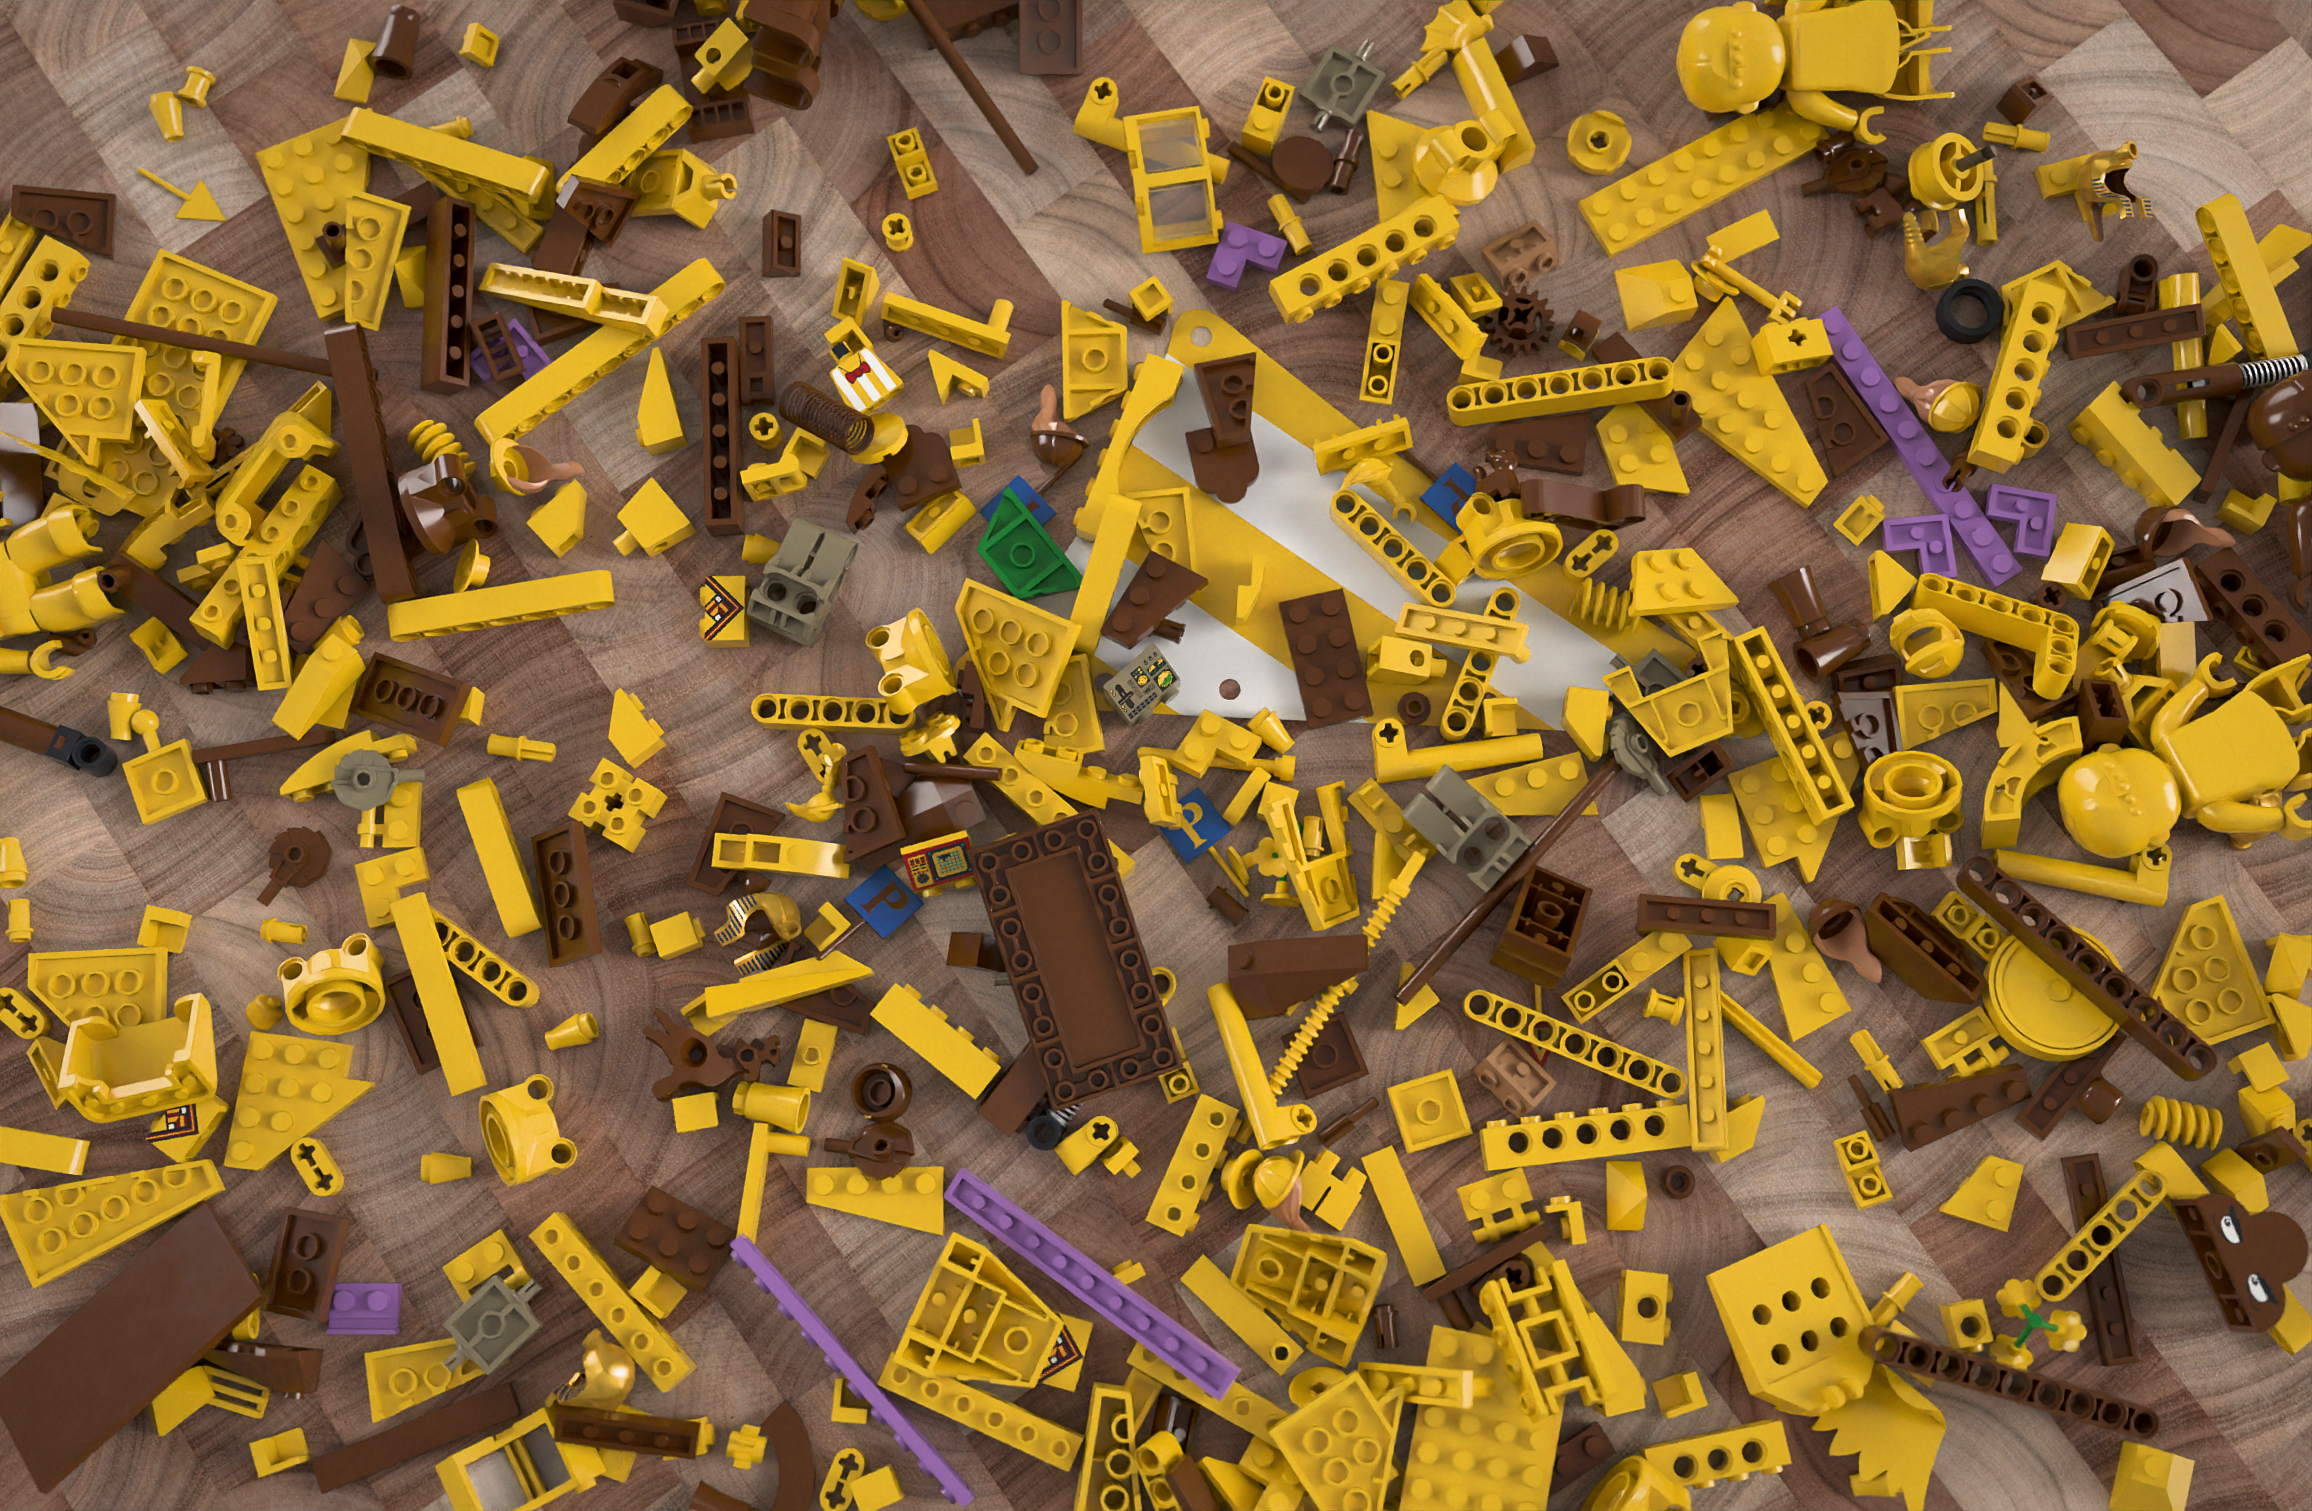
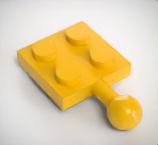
(165, 777)

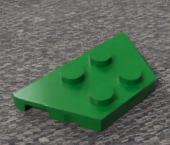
(1025, 554)

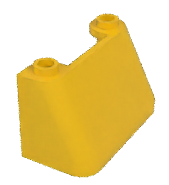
(286, 438)
(142, 1066)

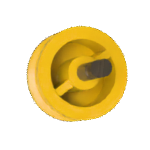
(1947, 171)

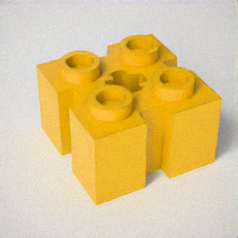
(621, 825)

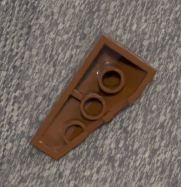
(929, 811)
(1282, 972)
(271, 1365)

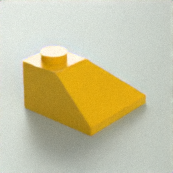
(1656, 294)
(2150, 1480)
(1230, 1486)

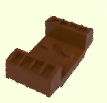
(717, 111)

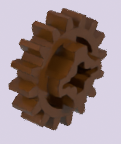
(1520, 335)

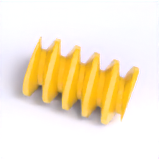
(431, 442)
(1604, 604)
(2181, 1120)

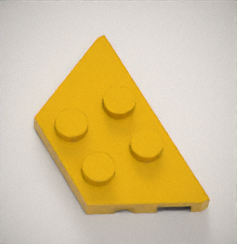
(1392, 162)
(2080, 296)
(1092, 361)
(1639, 451)
(1675, 583)

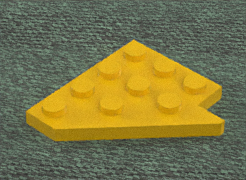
(287, 1095)

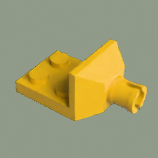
(679, 185)
(2141, 697)

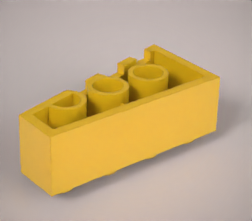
(2133, 449)
(1108, 1456)

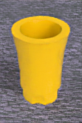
(773, 1104)

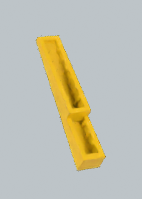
(576, 298)

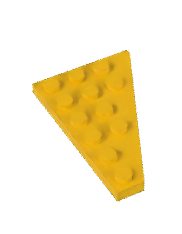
(309, 190)
(1743, 409)

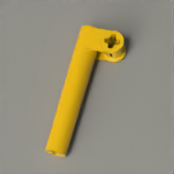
(1098, 124)
(2171, 293)
(1397, 763)
(2142, 884)
(1271, 1124)

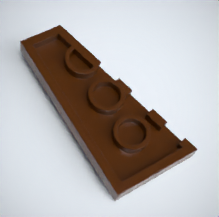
(1945, 1107)

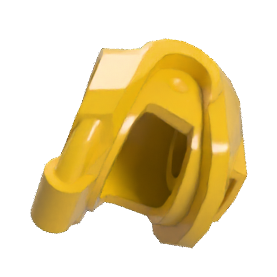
(1933, 653)

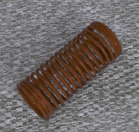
(841, 435)

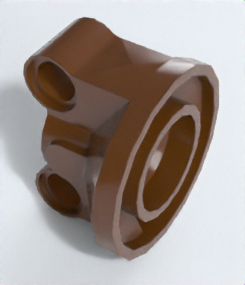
(445, 506)

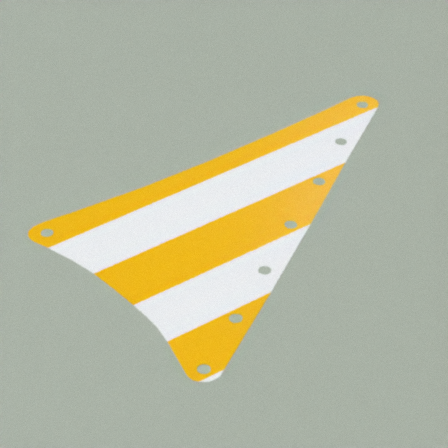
(1310, 555)

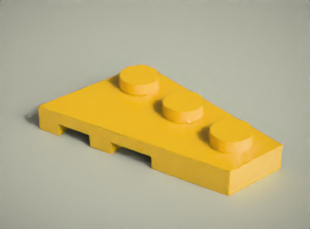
(1074, 711)

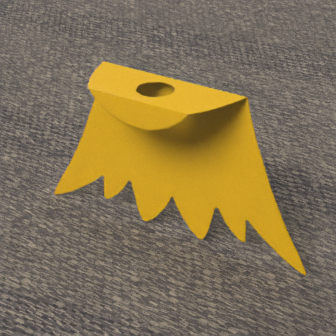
(73, 476)
(1892, 1430)

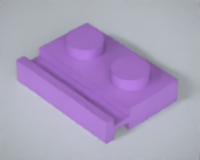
(365, 1308)

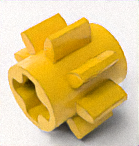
(746, 1447)

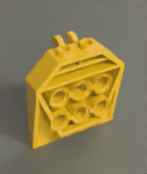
(1833, 1365)

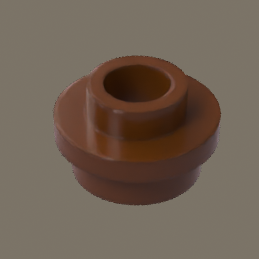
(1414, 718)
(1687, 1178)

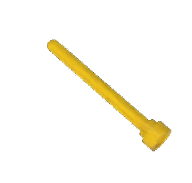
(1280, 767)

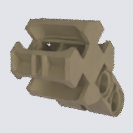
(810, 571)
(1454, 839)

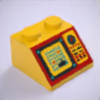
(939, 864)

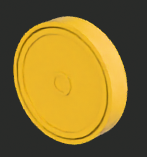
(2039, 1008)

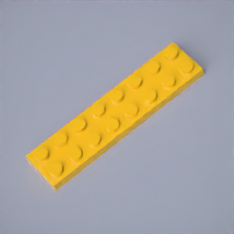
(1698, 176)

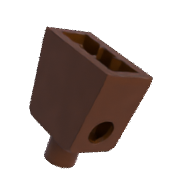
(2100, 714)

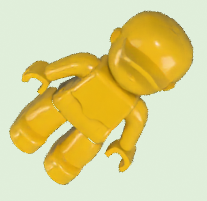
(1741, 56)
(34, 602)
(2203, 769)

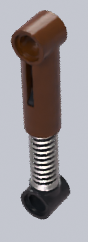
(2211, 380)

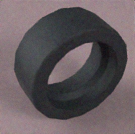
(1985, 294)

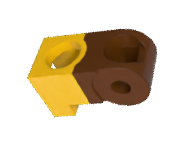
(1581, 334)

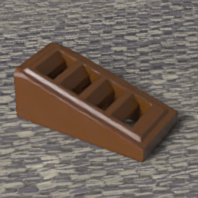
(490, 321)

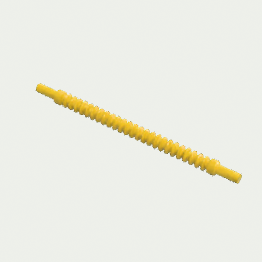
(1398, 890)

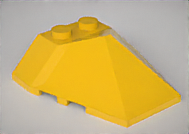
(1311, 1284)
(977, 1321)

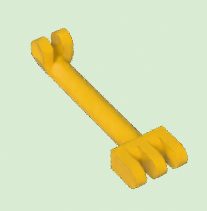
(1777, 305)
(202, 435)

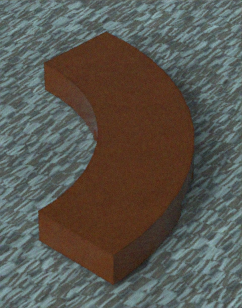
(794, 1458)

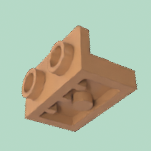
(1521, 255)
(1514, 1077)

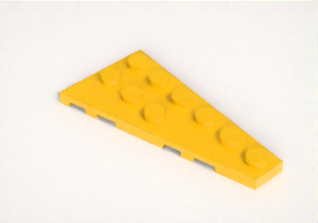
(81, 1220)

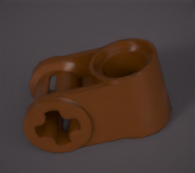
(2134, 293)
(1502, 1270)

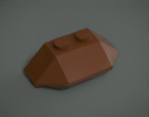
(1921, 951)

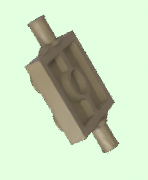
(1342, 86)
(1651, 675)
(492, 1325)

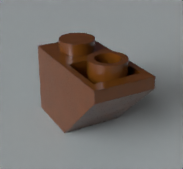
(221, 669)

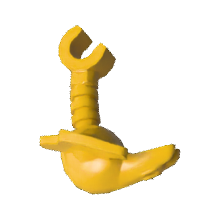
(1374, 473)
(823, 805)

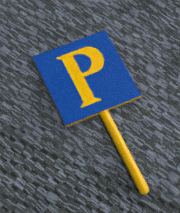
(1200, 831)

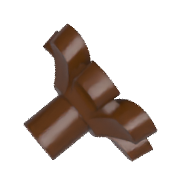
(226, 445)

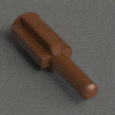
(1155, 325)
(1872, 1112)
(1344, 1123)

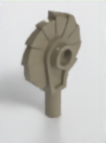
(1635, 753)
(368, 779)

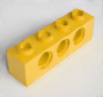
(1765, 1434)

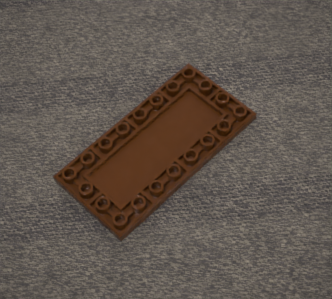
(1075, 959)
(126, 1345)

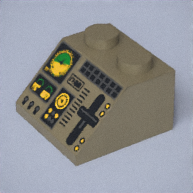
(1142, 687)

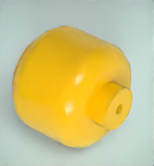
(264, 1011)

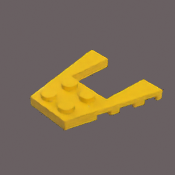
(1325, 882)

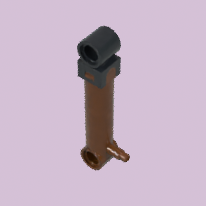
(57, 743)

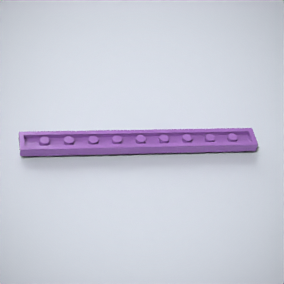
(1917, 451)
(1092, 1284)
(860, 1382)

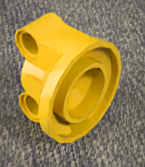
(1463, 157)
(1504, 541)
(912, 662)
(1910, 797)
(335, 987)
(523, 1132)
(1636, 1487)

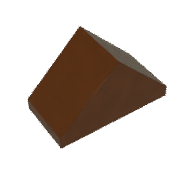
(1526, 58)
(2023, 100)
(1701, 771)
(975, 952)

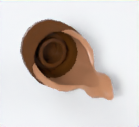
(1051, 438)
(2171, 531)
(1842, 934)

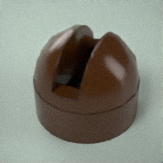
(755, 882)

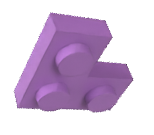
(1241, 247)
(529, 351)
(2032, 514)
(1927, 537)

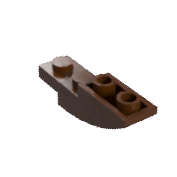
(611, 94)

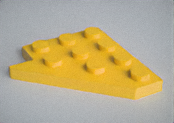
(82, 388)
(1015, 650)
(1777, 815)
(2210, 976)
(116, 984)
(1343, 1444)

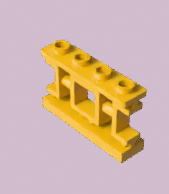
(1573, 1333)

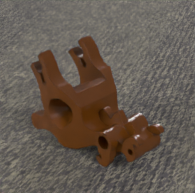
(699, 1064)

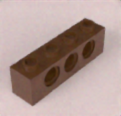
(2252, 595)

